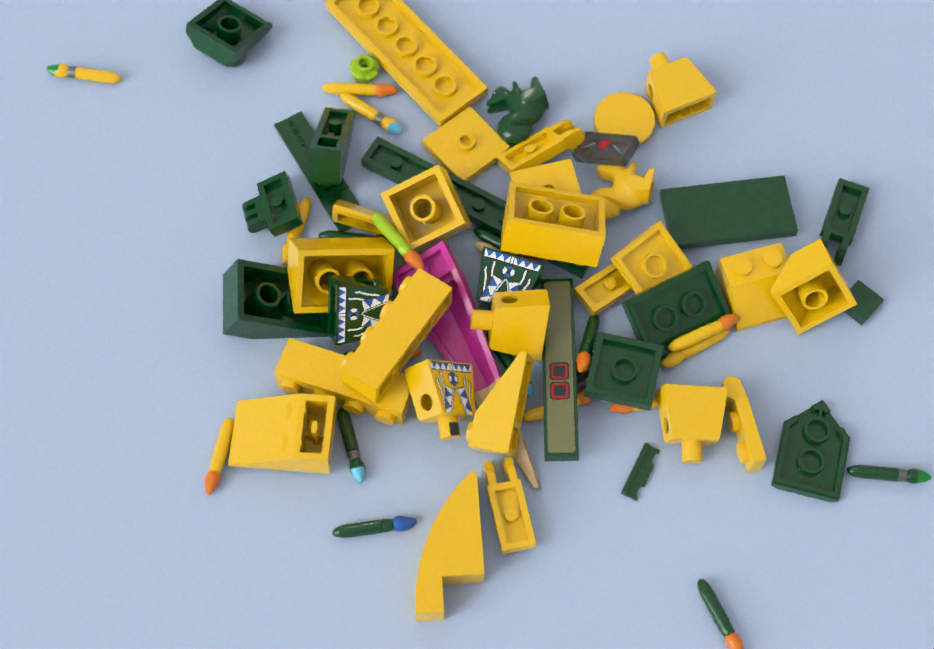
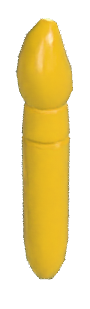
(304, 208)
(676, 357)

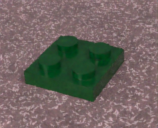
(624, 371)

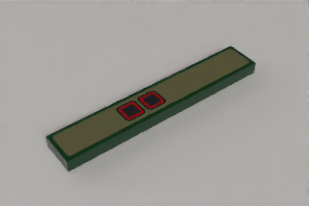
(560, 374)

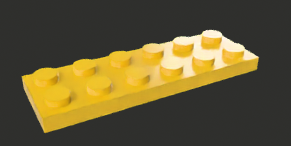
(411, 55)

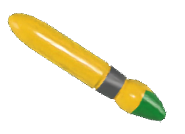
(83, 73)

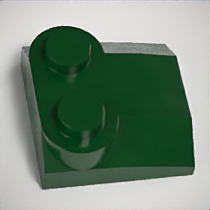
(226, 32)

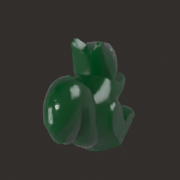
(524, 110)

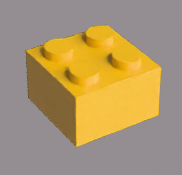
(426, 209)

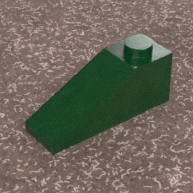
(330, 146)

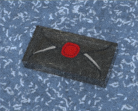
(606, 149)

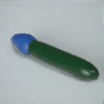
(398, 523)

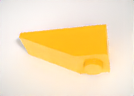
(501, 414)

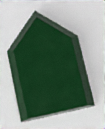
(812, 455)

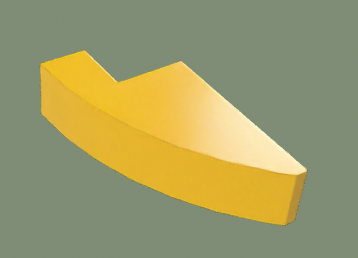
(451, 550)

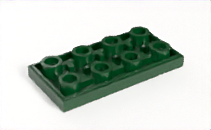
(728, 212)

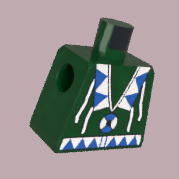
(505, 273)
(354, 306)

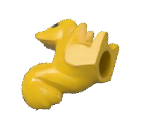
(627, 189)

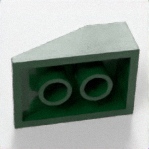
(260, 304)

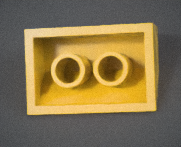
(553, 224)
(317, 258)

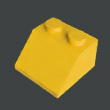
(747, 284)
(811, 288)

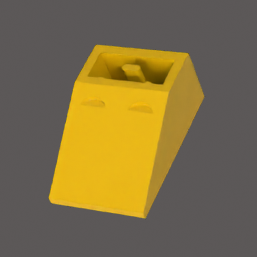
(285, 433)

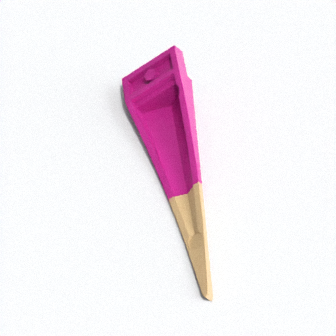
(457, 340)

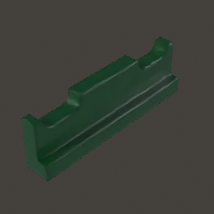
(640, 471)

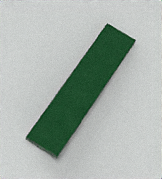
(297, 137)

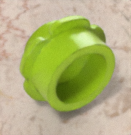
(361, 74)

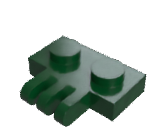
(274, 207)

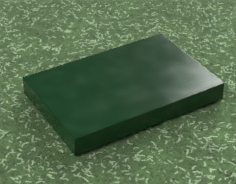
(676, 306)

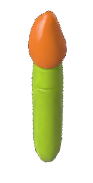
(411, 257)

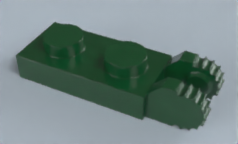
(843, 216)

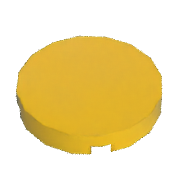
(625, 116)

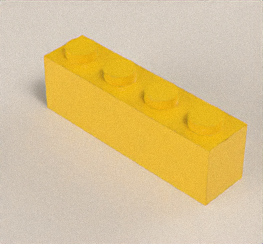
(396, 335)
(319, 372)

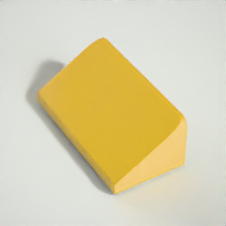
(357, 216)

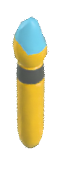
(387, 123)

